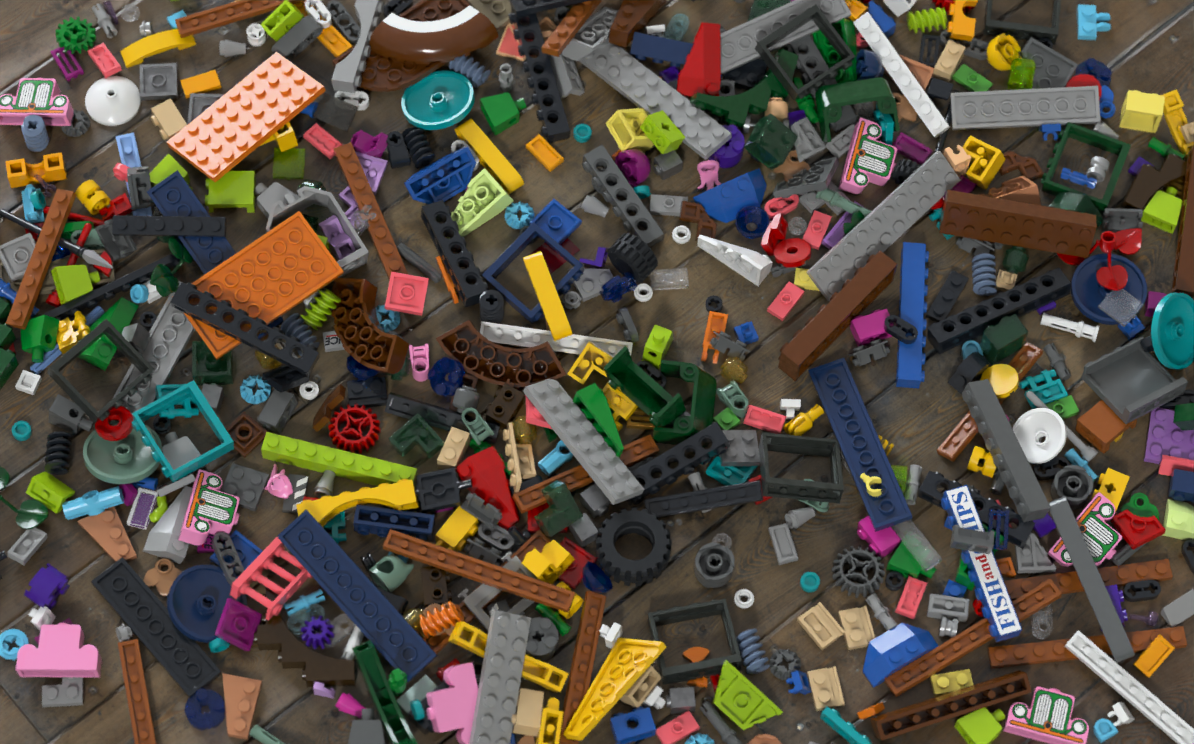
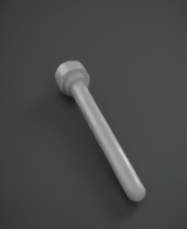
(1086, 451)

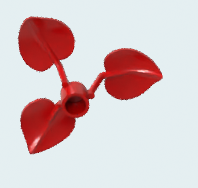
(1128, 243)

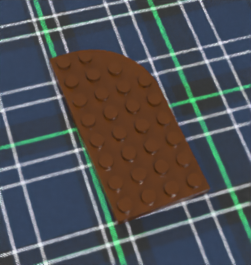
(389, 74)

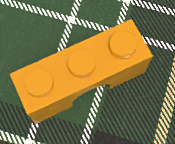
(961, 26)
(50, 170)

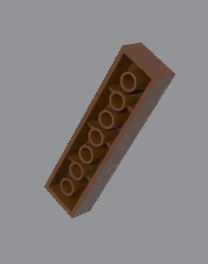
(1017, 223)
(837, 315)

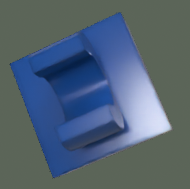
(1049, 128)
(1132, 329)
(746, 333)
(800, 681)

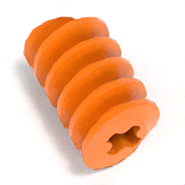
(441, 619)

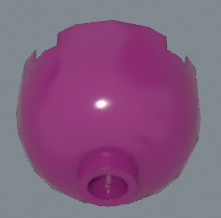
(633, 165)

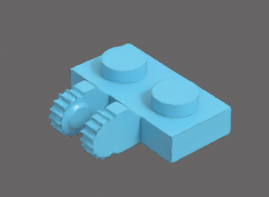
(1086, 22)

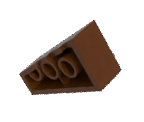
(631, 18)

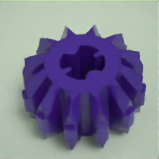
(317, 639)

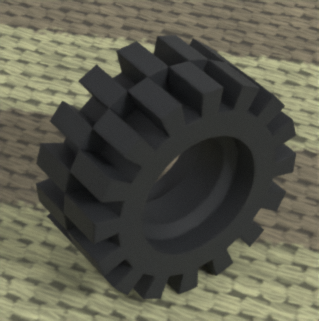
(903, 170)

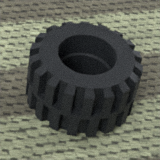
(632, 256)

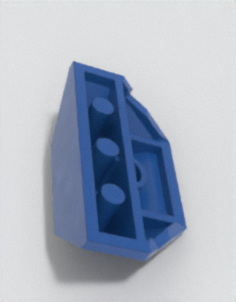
(442, 178)
(730, 197)
(895, 650)

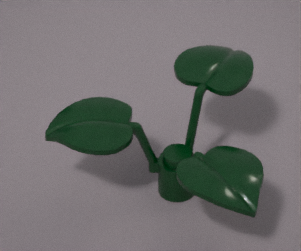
(162, 275)
(31, 511)

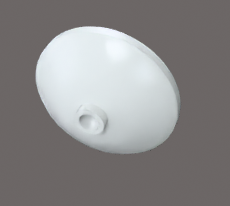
(116, 108)
(1035, 426)

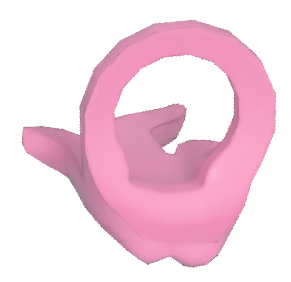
(708, 174)
(282, 487)

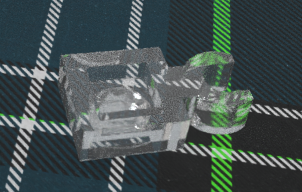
(360, 218)

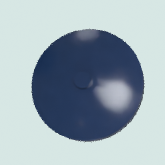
(1089, 293)
(198, 601)

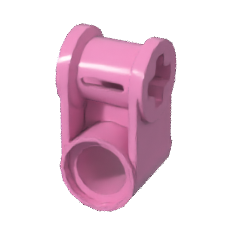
(420, 359)

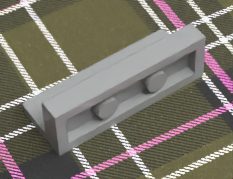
(566, 76)

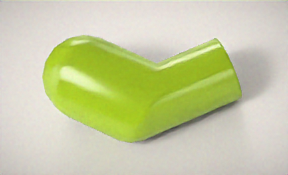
(160, 510)

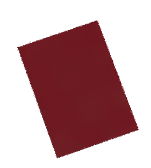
(552, 258)

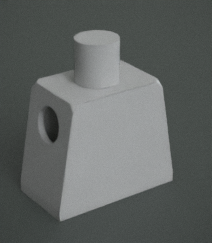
(270, 195)
(179, 450)

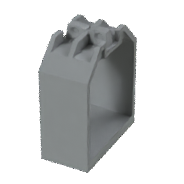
(308, 196)

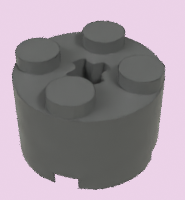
(1078, 479)
(721, 558)
(547, 633)

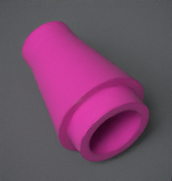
(349, 705)

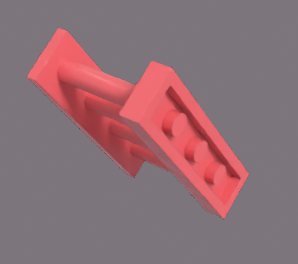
(254, 573)

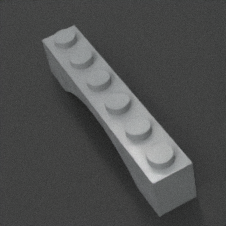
(348, 71)

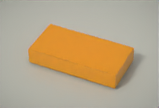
(201, 83)
(544, 153)
(1153, 656)

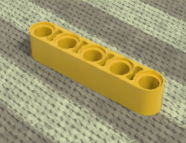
(489, 156)
(547, 296)

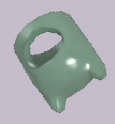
(390, 572)

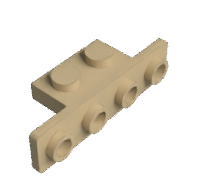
(520, 459)

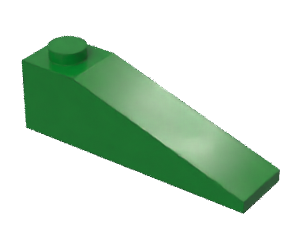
(847, 32)
(103, 349)
(596, 409)

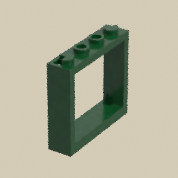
(1094, 139)

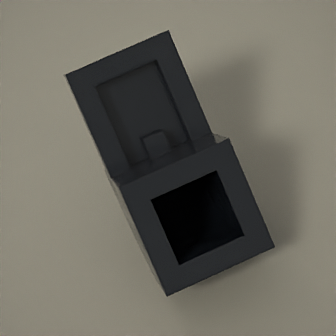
(969, 371)

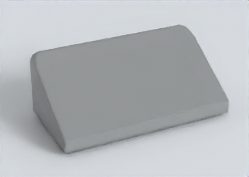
(948, 607)
(1179, 609)

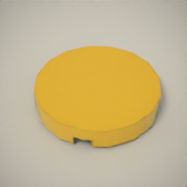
(1002, 378)

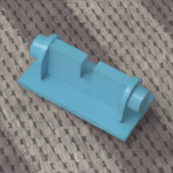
(31, 214)

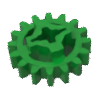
(75, 35)

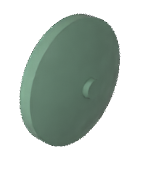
(120, 460)

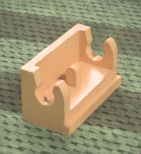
(959, 162)

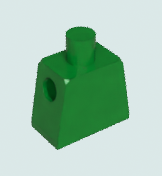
(501, 111)
(39, 336)
(907, 565)

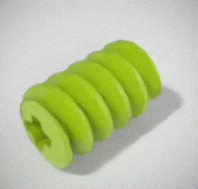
(927, 19)
(321, 308)

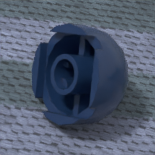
(868, 65)

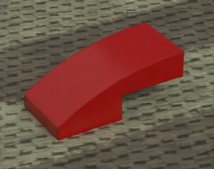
(775, 231)

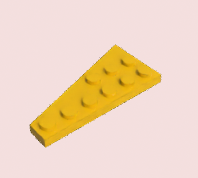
(618, 673)

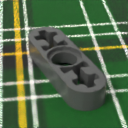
(343, 14)
(968, 51)
(227, 568)

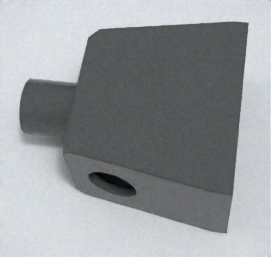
(68, 415)
(367, 730)

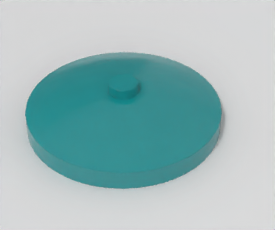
(438, 100)
(1174, 331)

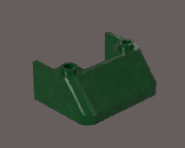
(832, 97)
(643, 390)
(702, 403)

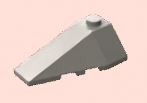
(591, 34)
(164, 536)

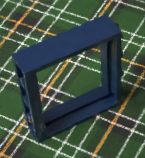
(512, 252)

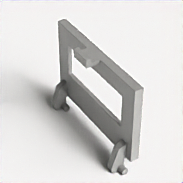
(485, 593)

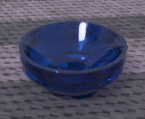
(754, 215)
(359, 370)
(595, 579)

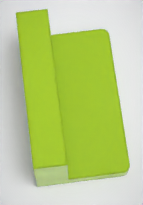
(49, 491)

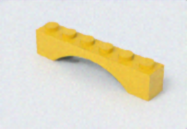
(396, 496)
(533, 669)

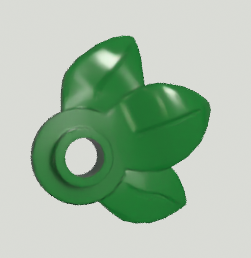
(1145, 510)

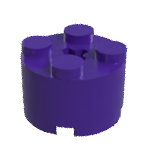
(732, 151)
(47, 586)

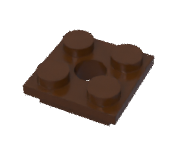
(246, 444)

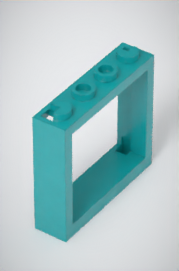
(165, 402)

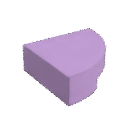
(321, 691)

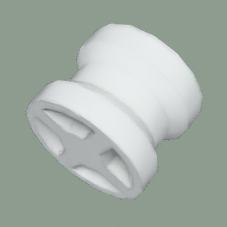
(258, 31)

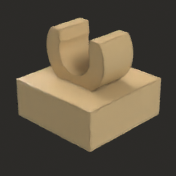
(1188, 132)
(1005, 280)

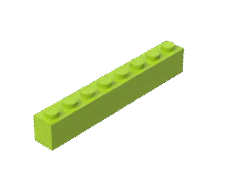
(341, 462)

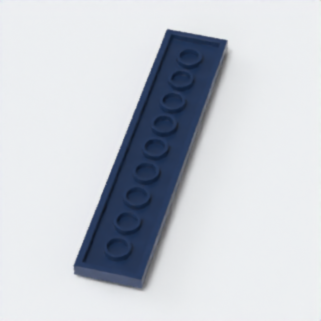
(176, 198)
(859, 443)
(357, 595)

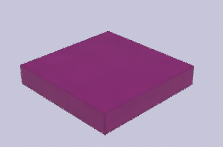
(238, 624)

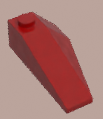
(703, 63)
(490, 483)

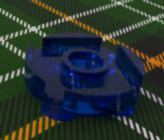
(1096, 68)
(618, 286)
(438, 373)
(207, 720)

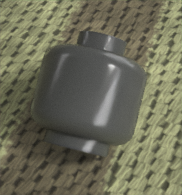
(465, 398)

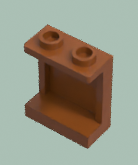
(1101, 426)

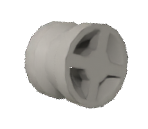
(948, 627)

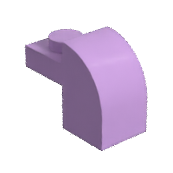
(339, 242)

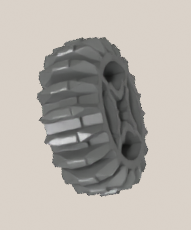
(864, 584)

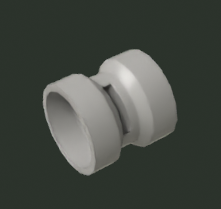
(1098, 168)

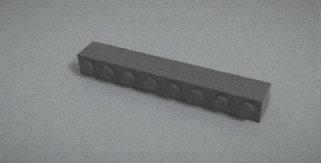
(1005, 450)

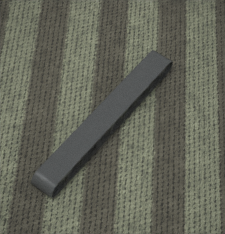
(1091, 580)

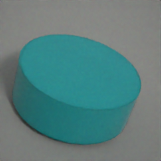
(582, 133)
(642, 191)
(38, 200)
(21, 430)
(810, 582)
(218, 645)
(417, 709)

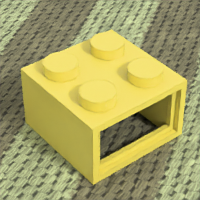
(1142, 111)
(626, 129)

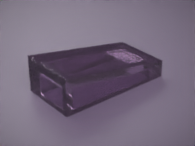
(109, 9)

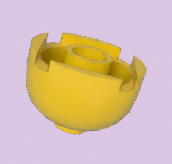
(1002, 52)

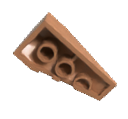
(1017, 189)

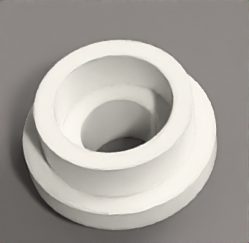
(681, 230)
(643, 288)
(309, 395)
(744, 593)

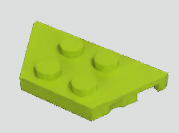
(741, 699)

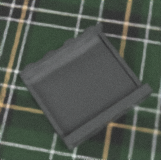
(1132, 381)

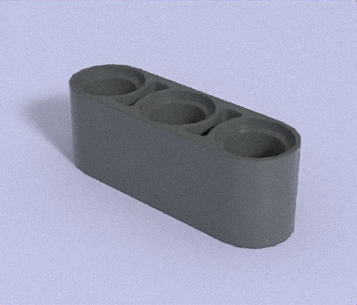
(298, 38)

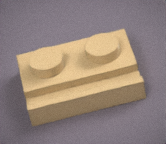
(821, 626)
(857, 627)
(825, 688)

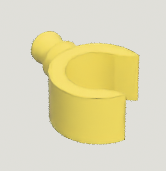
(869, 481)

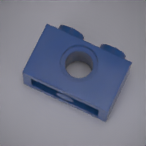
(624, 734)

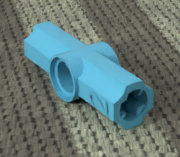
(555, 459)
(93, 503)

